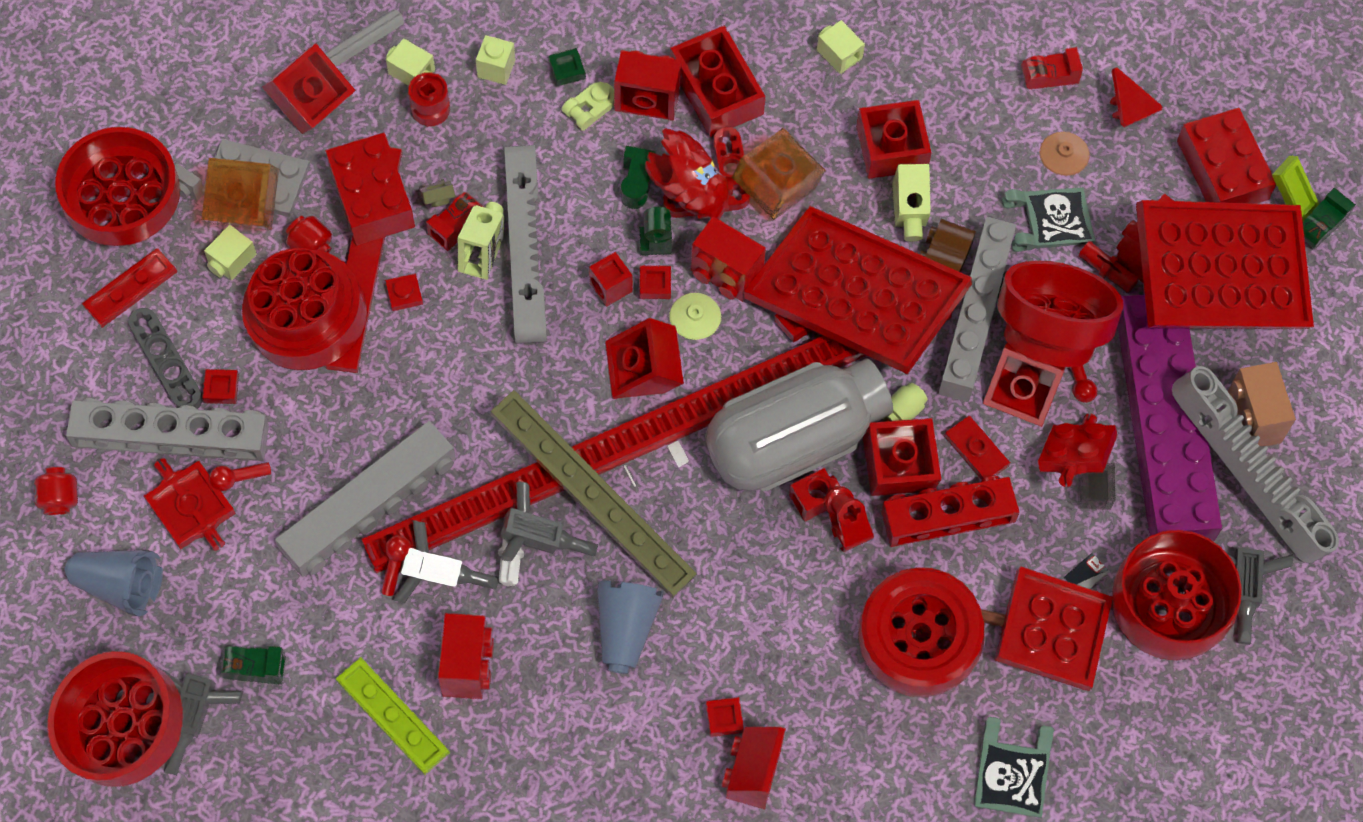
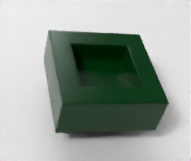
(567, 67)

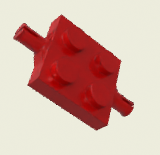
(1077, 449)
(189, 505)

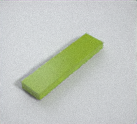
(392, 716)

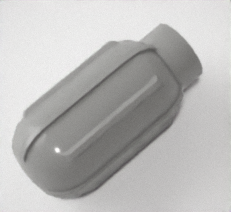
(795, 424)

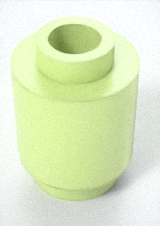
(907, 403)

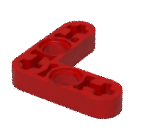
(722, 160)

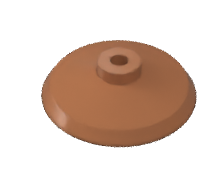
(1064, 153)

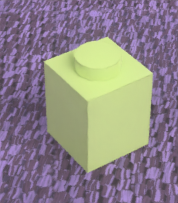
(840, 46)
(495, 60)
(408, 61)
(229, 253)

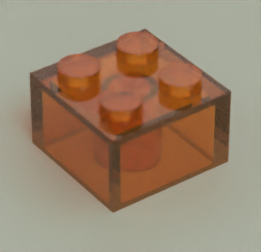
(778, 173)
(240, 193)

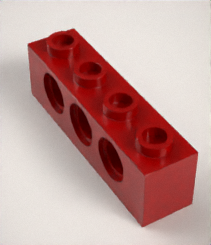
(904, 529)

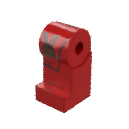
(1053, 69)
(449, 223)

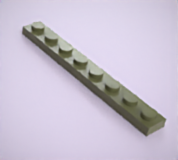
(593, 493)

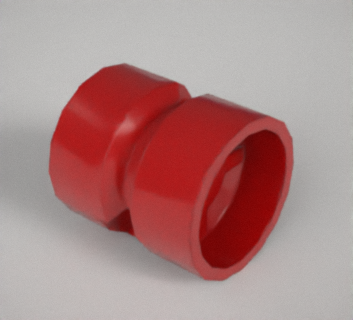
(429, 99)

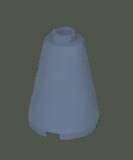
(117, 577)
(625, 622)

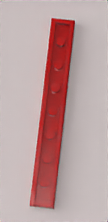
(364, 263)

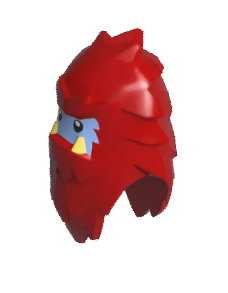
(689, 176)

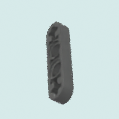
(165, 360)

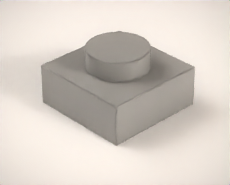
(189, 183)

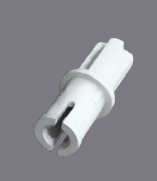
(509, 569)

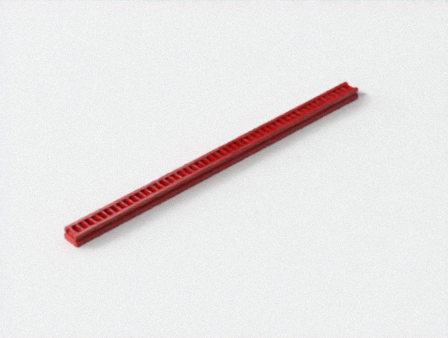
(604, 450)

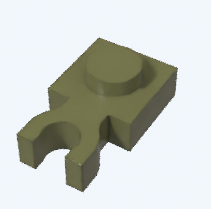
(437, 193)

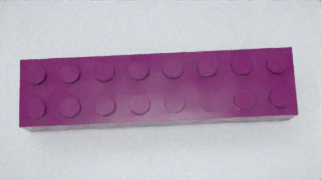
(1169, 447)

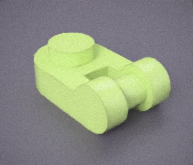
(597, 97)

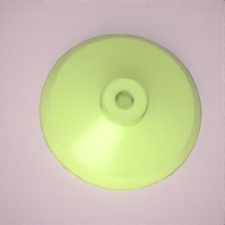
(695, 316)

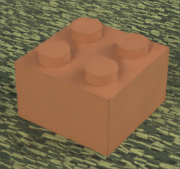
(1263, 402)

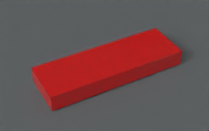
(129, 287)

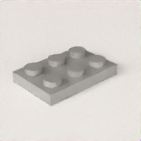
(291, 171)

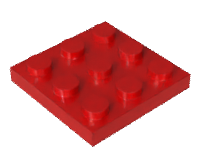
(1054, 628)

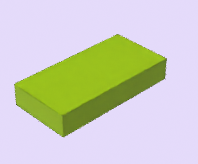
(1295, 186)

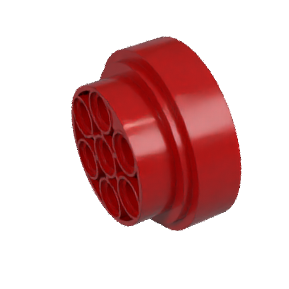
(128, 155)
(1057, 312)
(307, 340)
(91, 694)

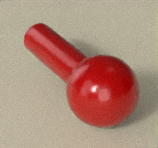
(1083, 389)
(223, 477)
(396, 549)

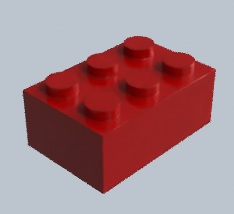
(718, 81)
(1226, 159)
(370, 188)

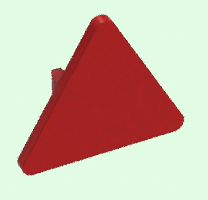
(1132, 101)

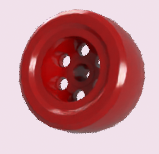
(1197, 568)
(939, 595)

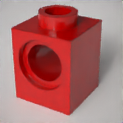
(610, 279)
(804, 502)

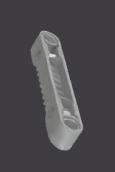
(528, 314)
(1307, 533)

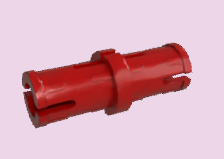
(1108, 267)

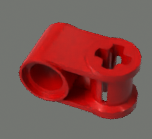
(848, 518)

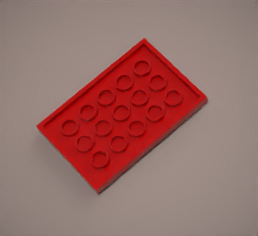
(1224, 265)
(858, 289)

